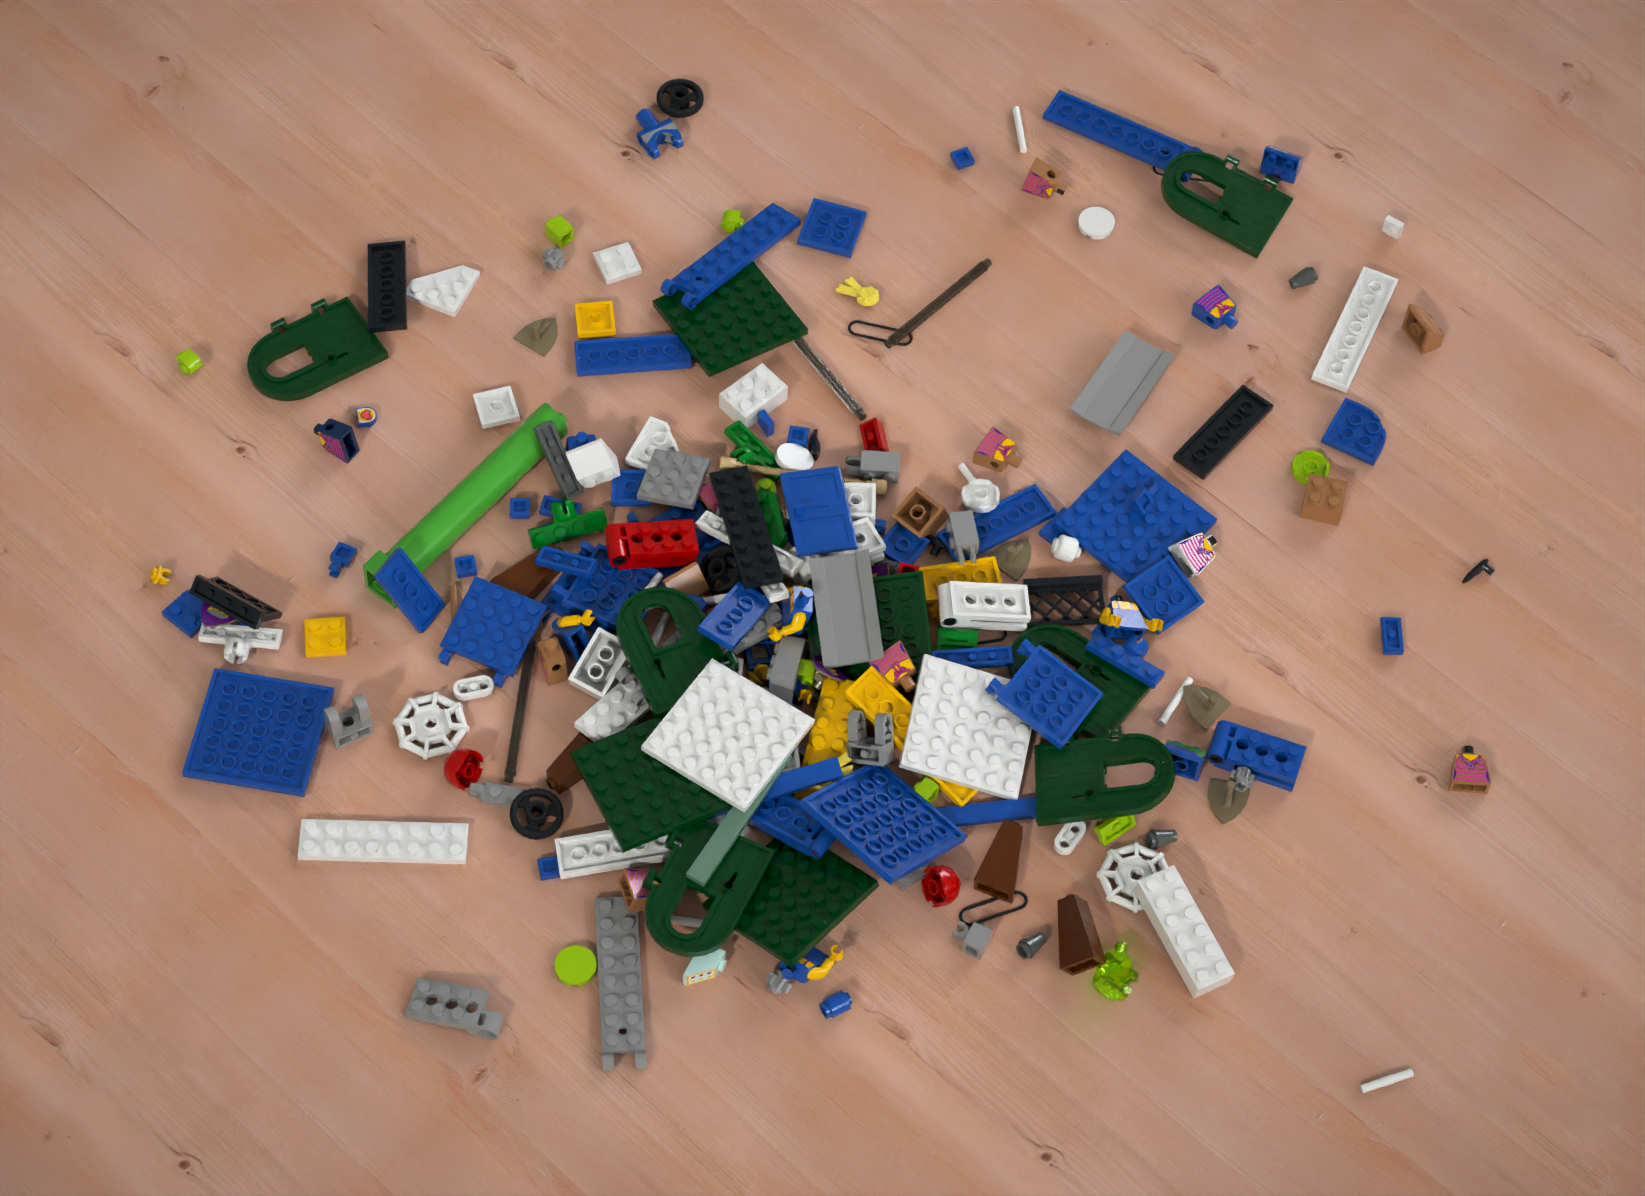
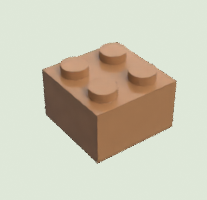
(1324, 499)

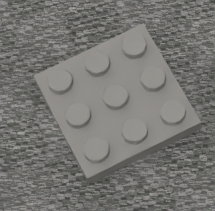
(673, 479)

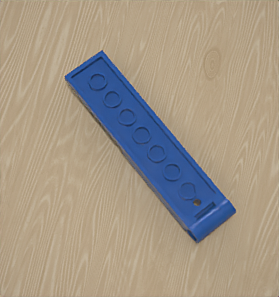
(792, 825)

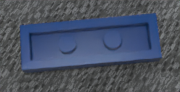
(566, 562)

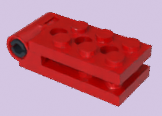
(651, 544)

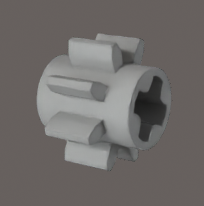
(553, 259)
(1242, 778)
(777, 982)

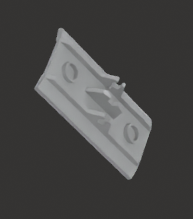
(1121, 383)
(846, 609)

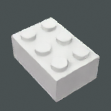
(753, 393)
(598, 665)

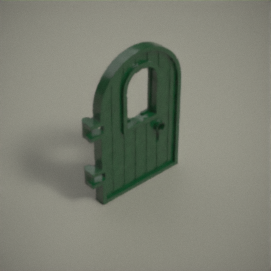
(1243, 201)
(326, 339)
(679, 661)
(1120, 694)
(1081, 773)
(744, 858)

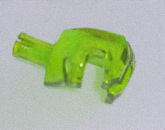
(1114, 977)

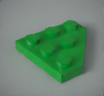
(773, 517)

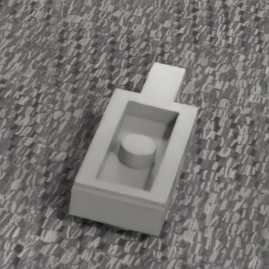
(495, 794)

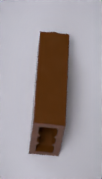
(527, 577)
(563, 771)
(1000, 866)
(1078, 937)

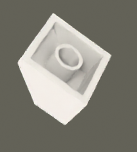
(593, 463)

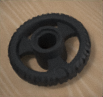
(680, 98)
(719, 569)
(531, 830)

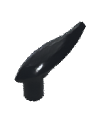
(814, 445)
(937, 545)
(1483, 565)

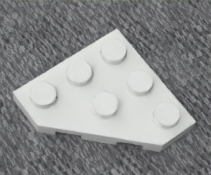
(443, 290)
(653, 436)

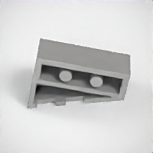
(785, 667)

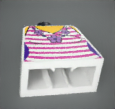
(1193, 553)

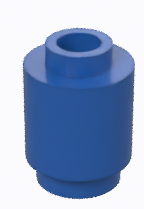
(835, 1004)

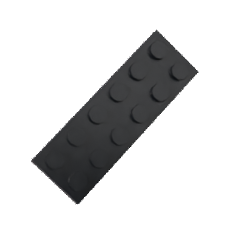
(387, 287)
(1223, 432)

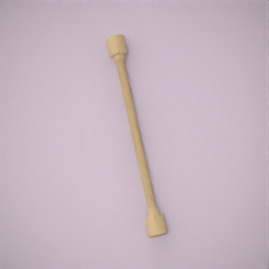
(729, 463)

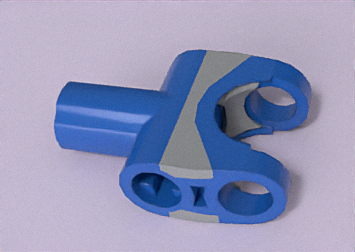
(656, 133)

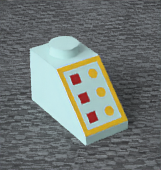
(704, 967)

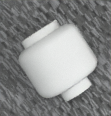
(1065, 548)

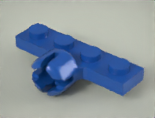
(1127, 657)

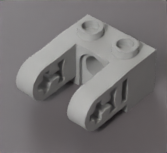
(356, 715)
(870, 750)

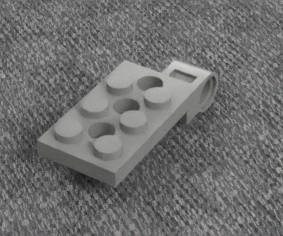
(479, 1023)

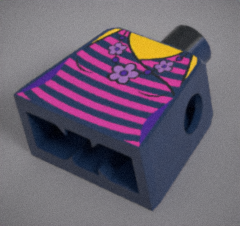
(338, 439)

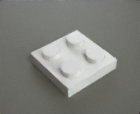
(617, 263)
(496, 407)

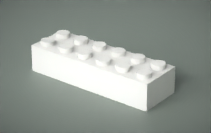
(1183, 931)

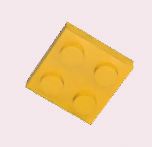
(595, 319)
(325, 637)

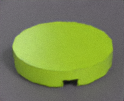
(1307, 463)
(575, 965)

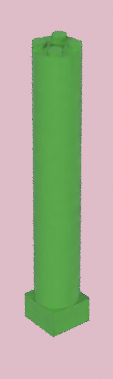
(469, 498)

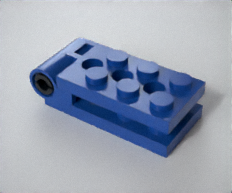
(1267, 756)

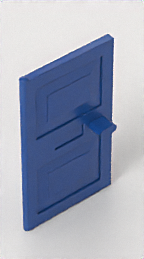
(818, 511)

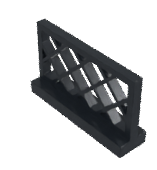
(1065, 585)
(233, 601)

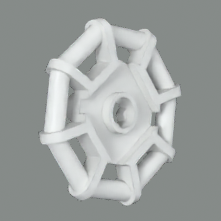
(436, 734)
(1124, 870)

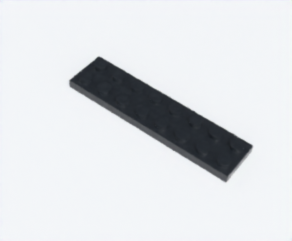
(746, 527)

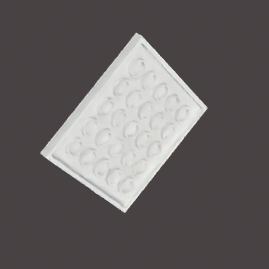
(963, 732)
(728, 735)

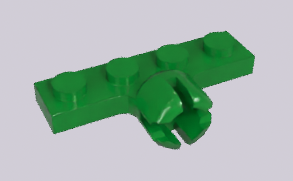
(750, 448)
(566, 524)

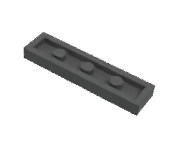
(557, 459)

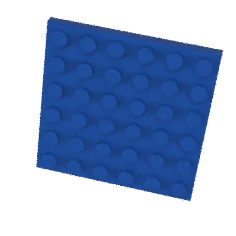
(1116, 533)
(258, 732)
(883, 821)

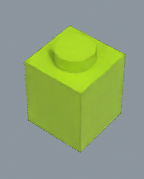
(559, 231)

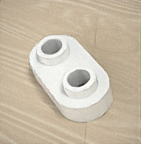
(473, 687)
(1069, 838)

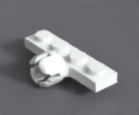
(241, 639)

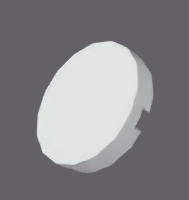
(1096, 222)
(794, 457)
(980, 495)

